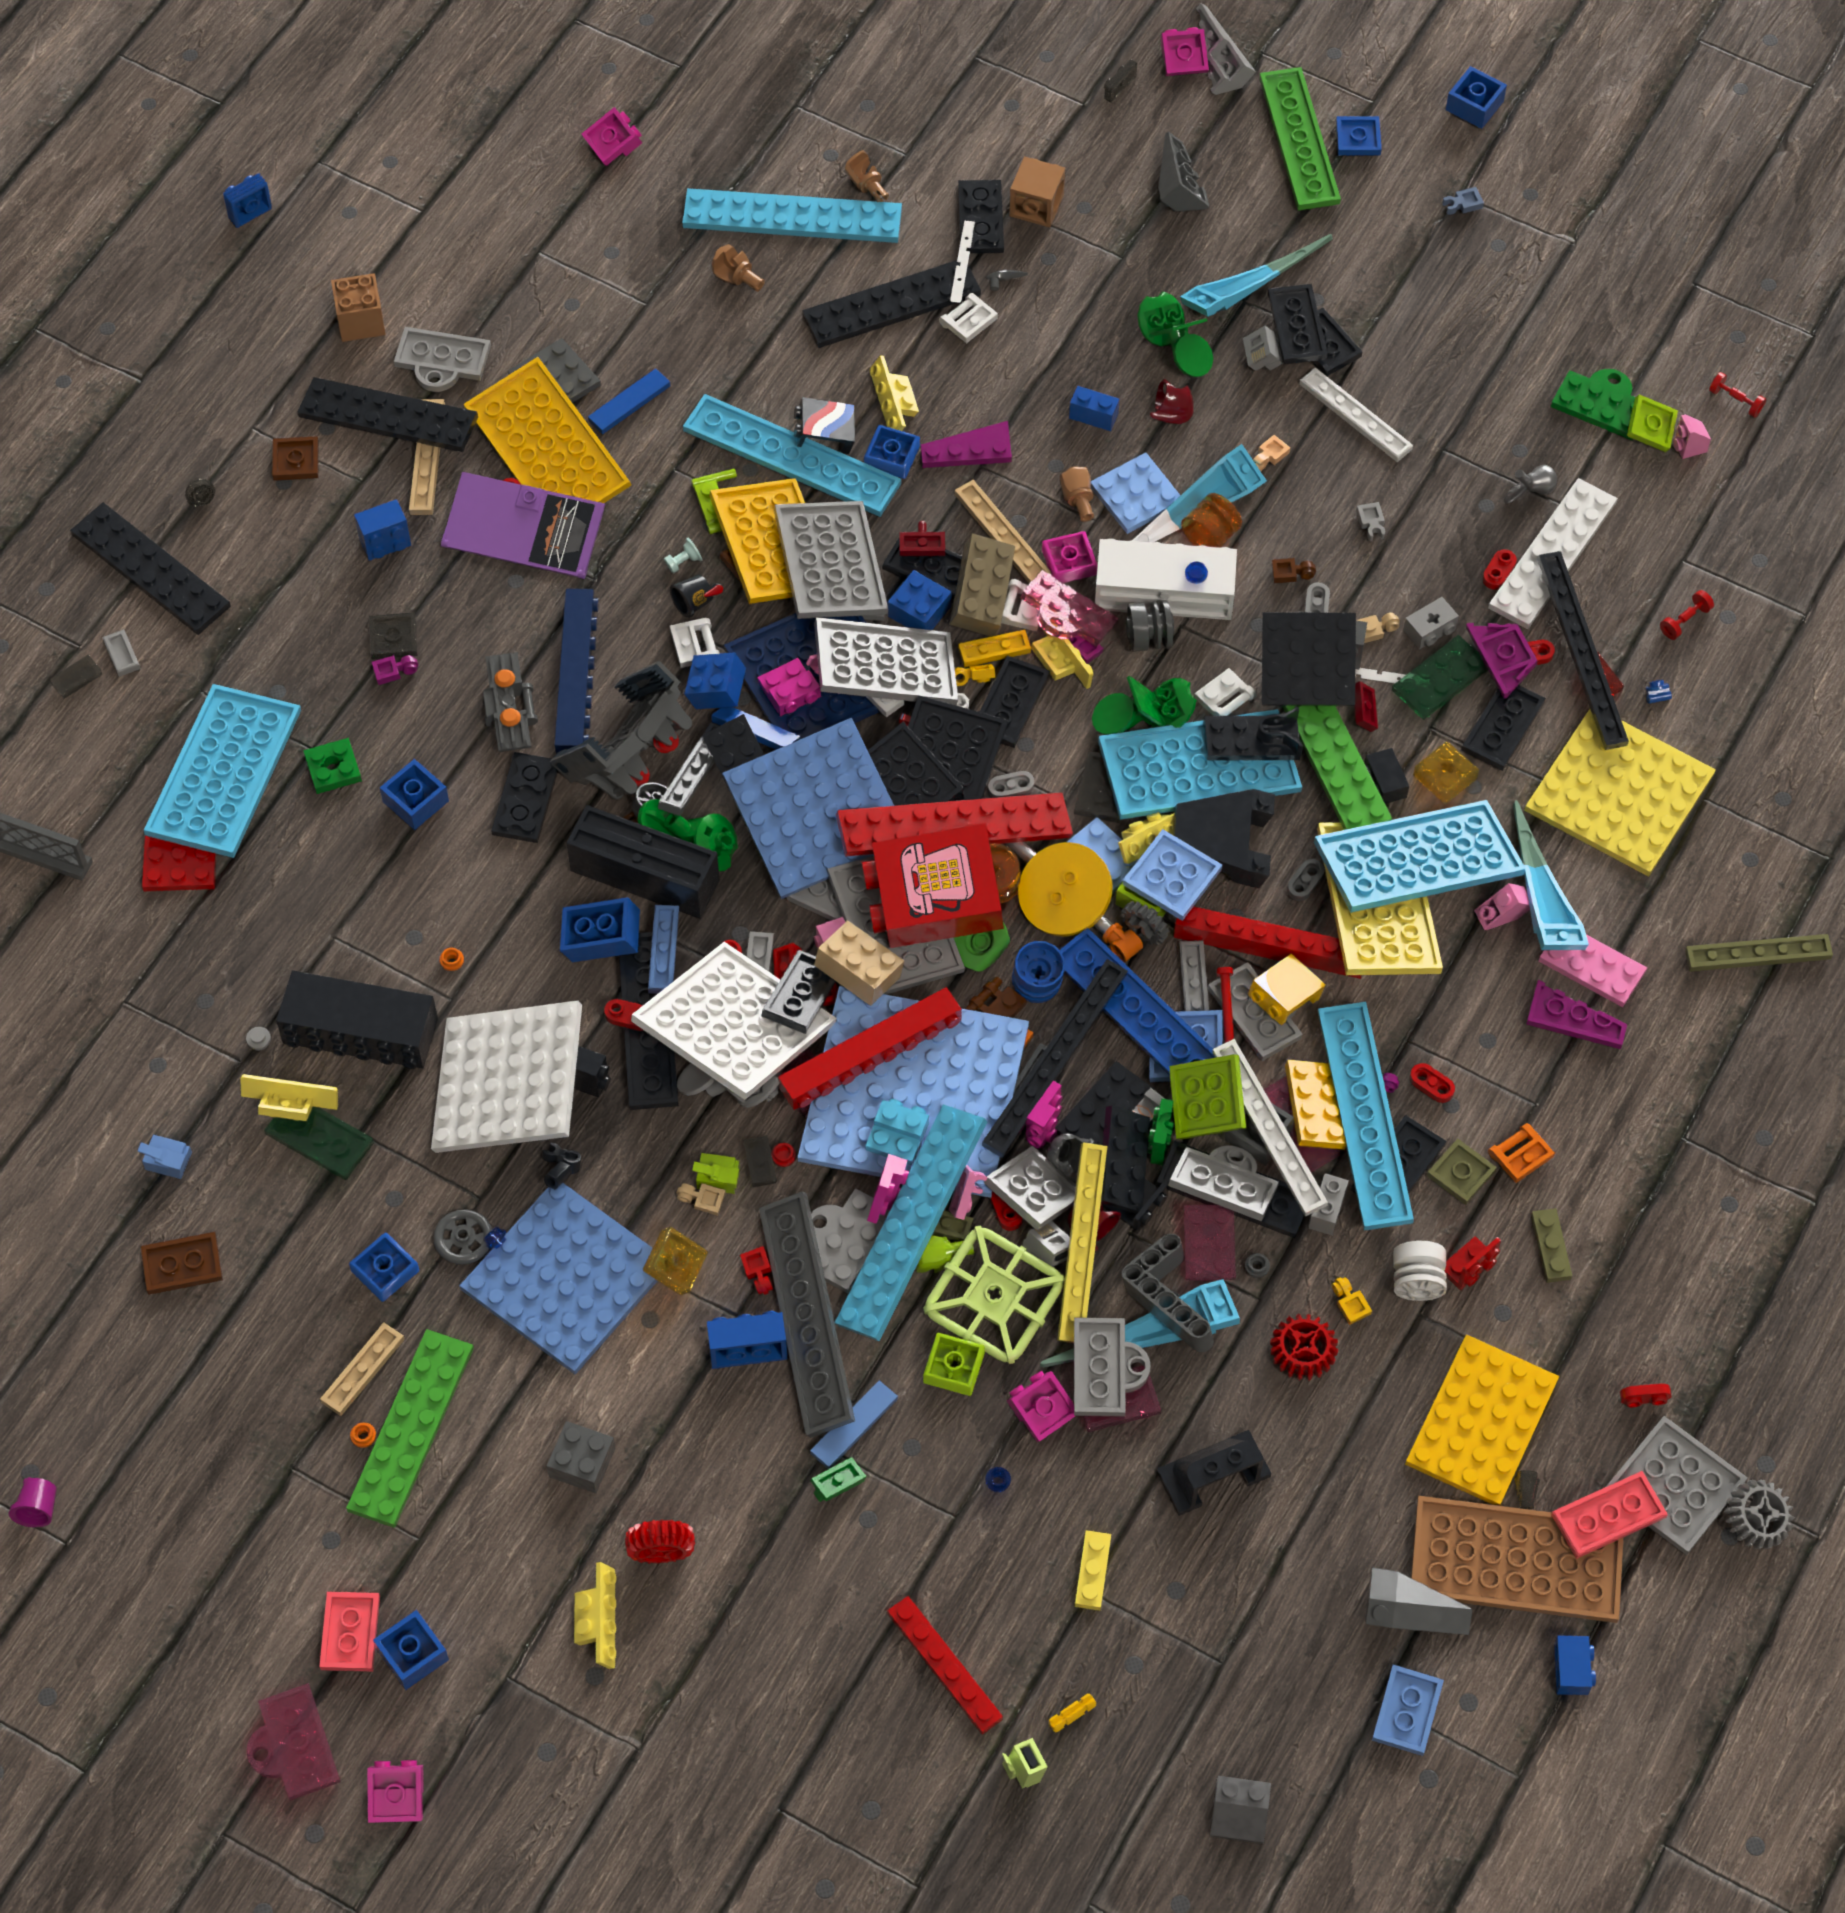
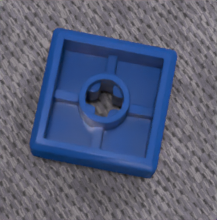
(247, 200)
(892, 451)
(389, 1253)

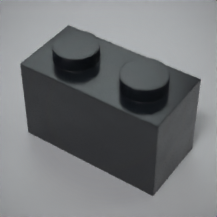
(1387, 775)
(591, 1072)

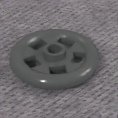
(447, 1223)

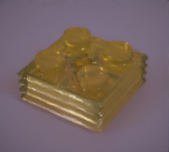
(1458, 773)
(688, 1258)

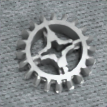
(1752, 1521)

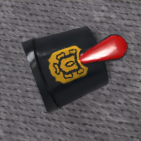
(693, 594)

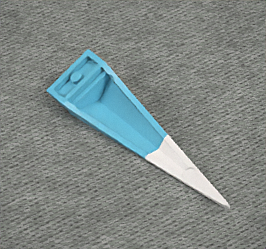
(1230, 476)

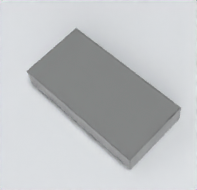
(121, 653)

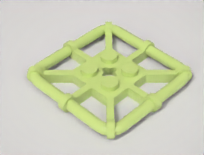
(989, 1278)

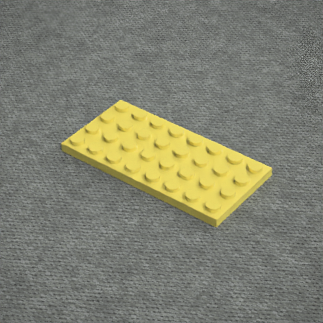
(1387, 937)

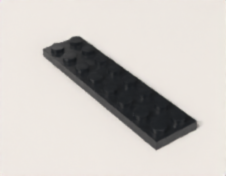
(886, 304)
(388, 414)
(150, 568)
(648, 1061)

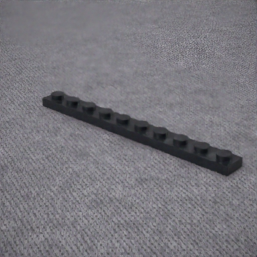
(1583, 650)
(1054, 1057)

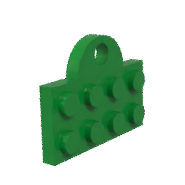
(1597, 400)

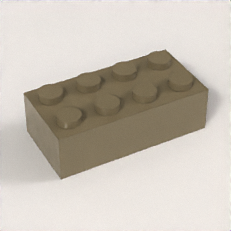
(982, 585)

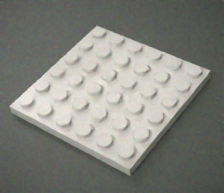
(717, 1021)
(507, 1077)

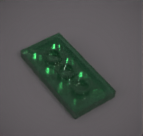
(1440, 677)
(323, 1140)

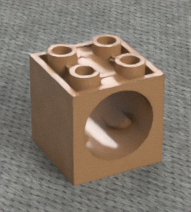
(1037, 191)
(358, 307)

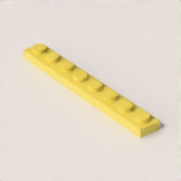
(1082, 1238)

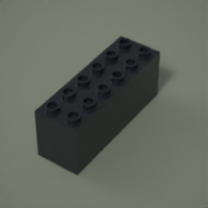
(643, 861)
(357, 1020)

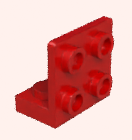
(1470, 1261)

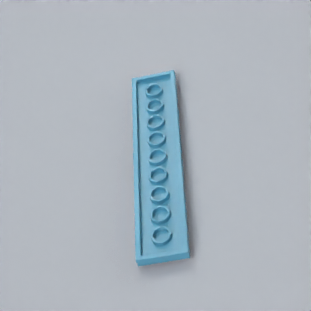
(792, 215)
(778, 450)
(1365, 1116)
(911, 1222)

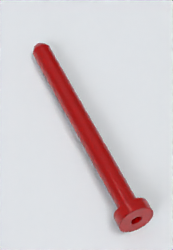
(1224, 974)

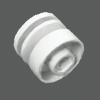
(1419, 1270)

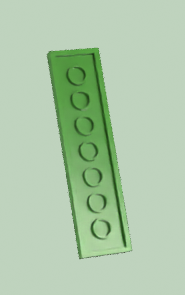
(1299, 138)
(1339, 767)
(410, 1428)

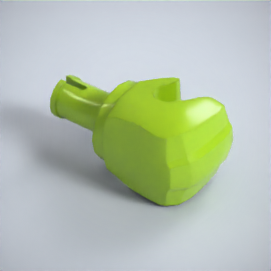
(938, 1253)

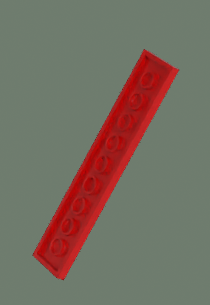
(1006, 820)

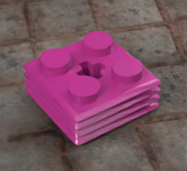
(1081, 560)

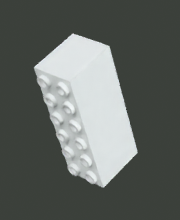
(1156, 572)

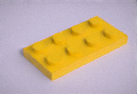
(1314, 1105)

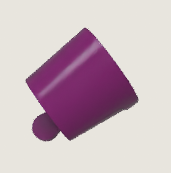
(34, 1504)

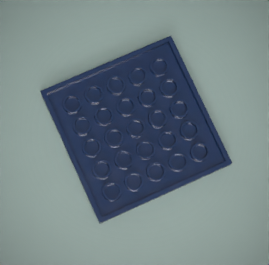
(780, 644)

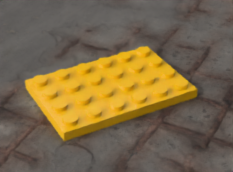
(753, 535)
(1482, 1420)

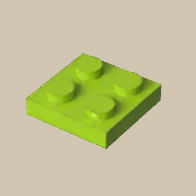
(1652, 423)

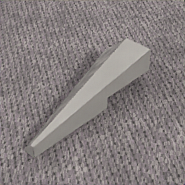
(1227, 64)

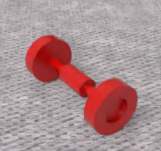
(1756, 406)
(1702, 602)

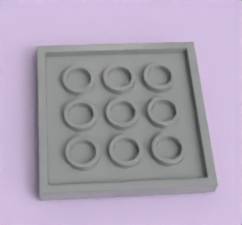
(1686, 1479)

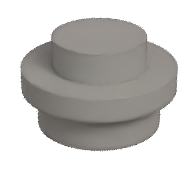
(258, 1038)

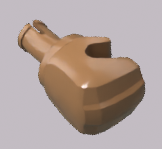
(856, 170)
(735, 268)
(1077, 491)

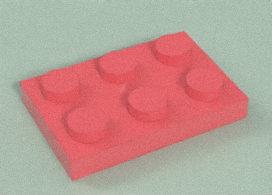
(349, 1631)

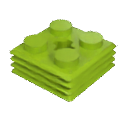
(958, 1378)

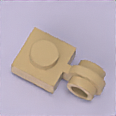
(1375, 628)
(707, 1199)

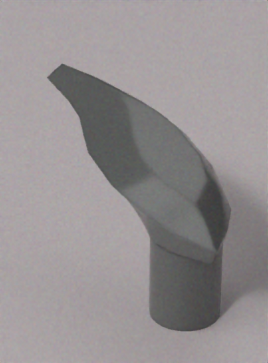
(1001, 275)

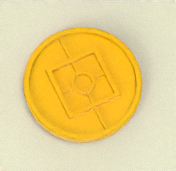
(1065, 889)

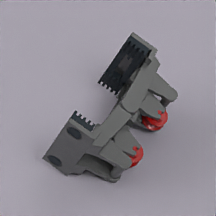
(652, 721)

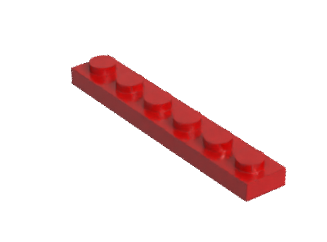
(945, 1665)

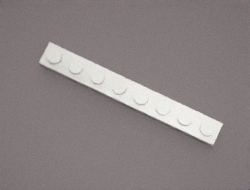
(1275, 1136)

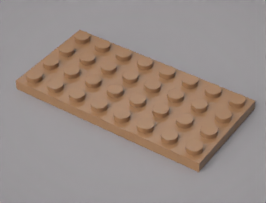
(1512, 1561)

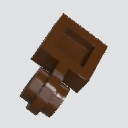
(1286, 571)

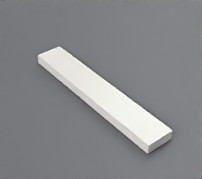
(1356, 414)

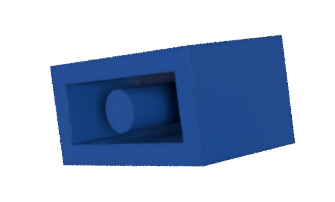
(1094, 408)
(1573, 1665)

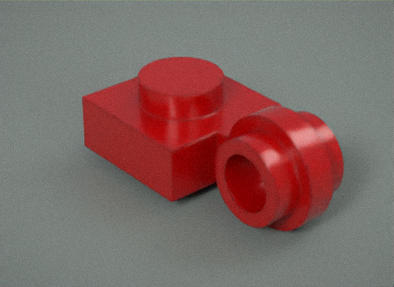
(755, 1265)

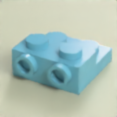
(898, 1130)

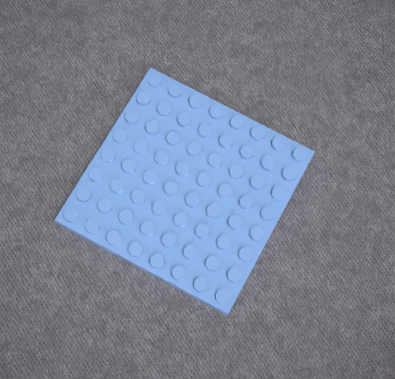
(961, 1067)

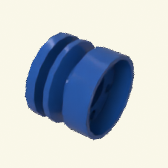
(1042, 960)

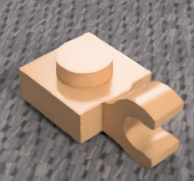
(1271, 450)

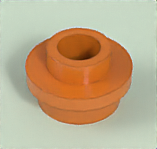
(451, 953)
(361, 1428)

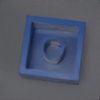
(1476, 97)
(382, 530)
(919, 602)
(715, 680)
(414, 794)
(411, 1649)

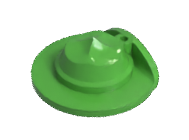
(982, 949)

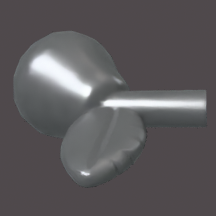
(1540, 480)

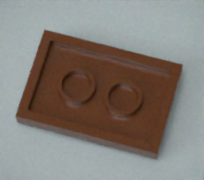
(181, 1263)

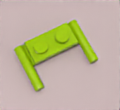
(702, 488)

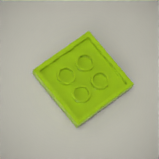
(1207, 1097)

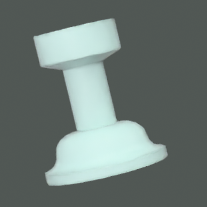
(690, 552)

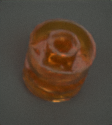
(1211, 522)

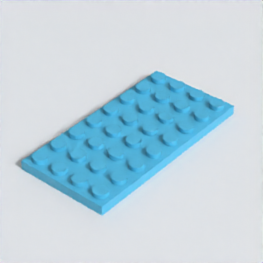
(1170, 766)
(222, 770)
(1419, 856)

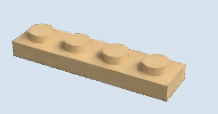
(362, 1369)

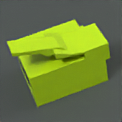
(717, 1172)

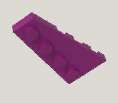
(973, 447)
(1563, 1015)

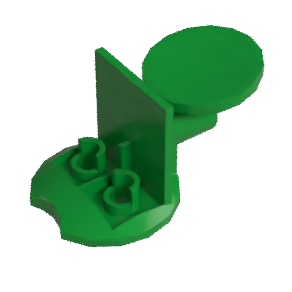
(1164, 324)
(1166, 706)
(710, 831)

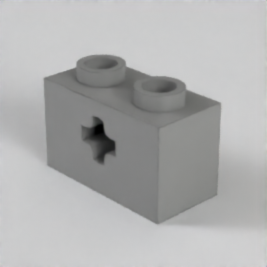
(1431, 623)
(1334, 1192)

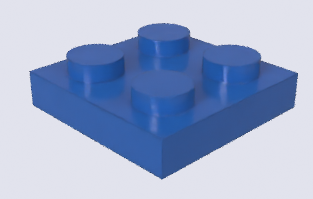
(1358, 135)

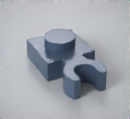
(1466, 200)

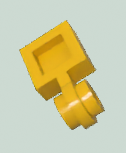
(980, 673)
(1352, 1305)

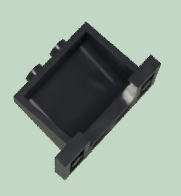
(1211, 1464)

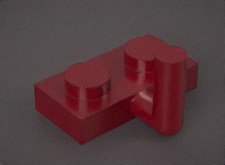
(922, 542)

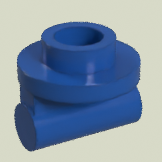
(1658, 691)

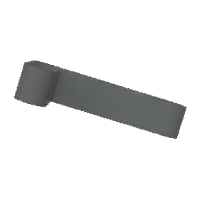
(1143, 1284)

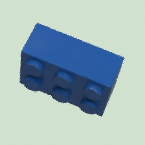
(600, 930)
(747, 1339)

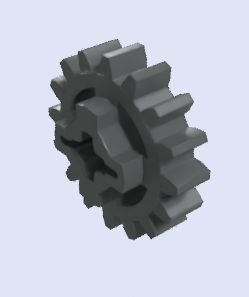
(1144, 923)

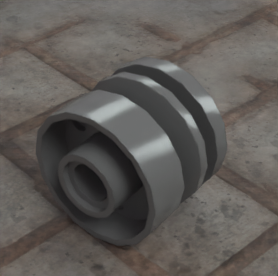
(1147, 626)

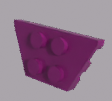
(1504, 653)

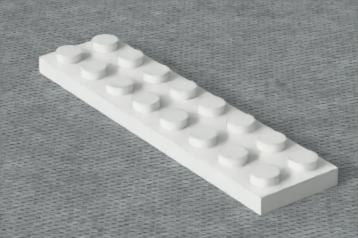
(1566, 531)

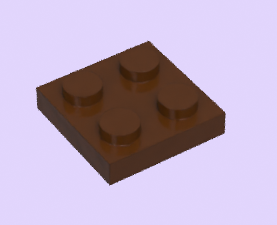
(295, 458)

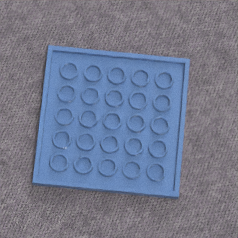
(794, 798)
(563, 1276)

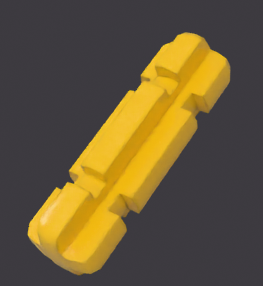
(1072, 1712)

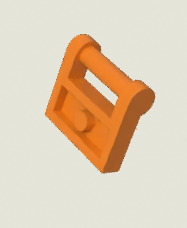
(1524, 1159)

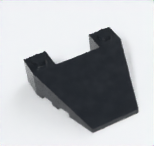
(1222, 831)

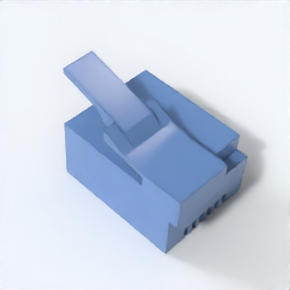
(165, 1156)

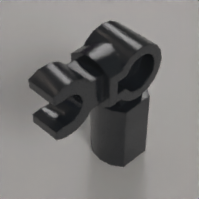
(567, 1163)

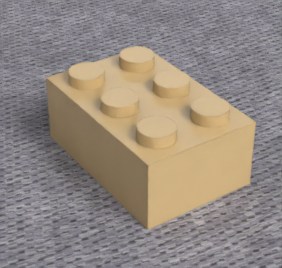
(859, 963)

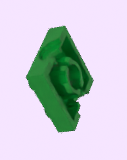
(338, 753)
(1161, 1131)

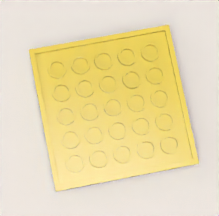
(1621, 797)

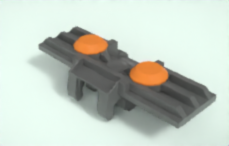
(500, 703)

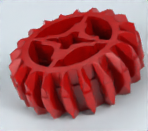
(1316, 1361)
(660, 1541)

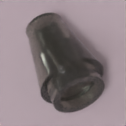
(1526, 1488)

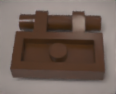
(1005, 1003)

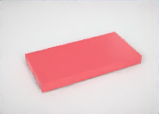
(1609, 1514)

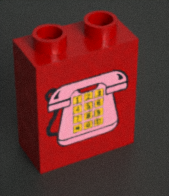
(934, 886)

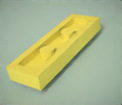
(1093, 1570)

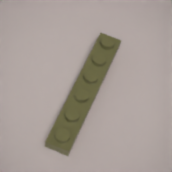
(1758, 952)

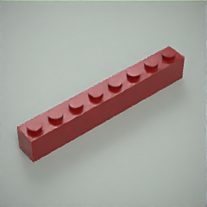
(1261, 939)
(870, 1048)

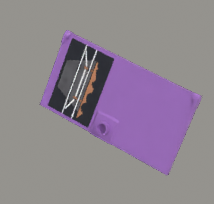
(523, 525)

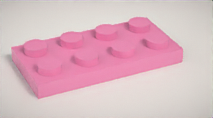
(1598, 969)

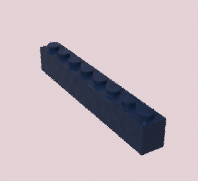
(575, 668)

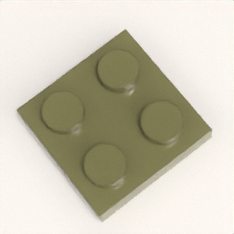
(1461, 1171)

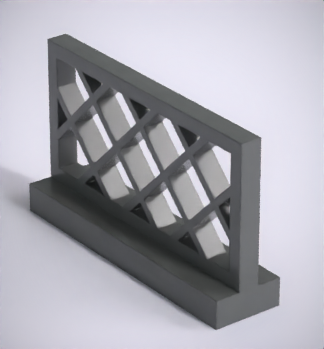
(43, 847)

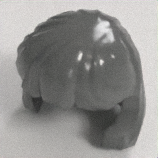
(1065, 1154)

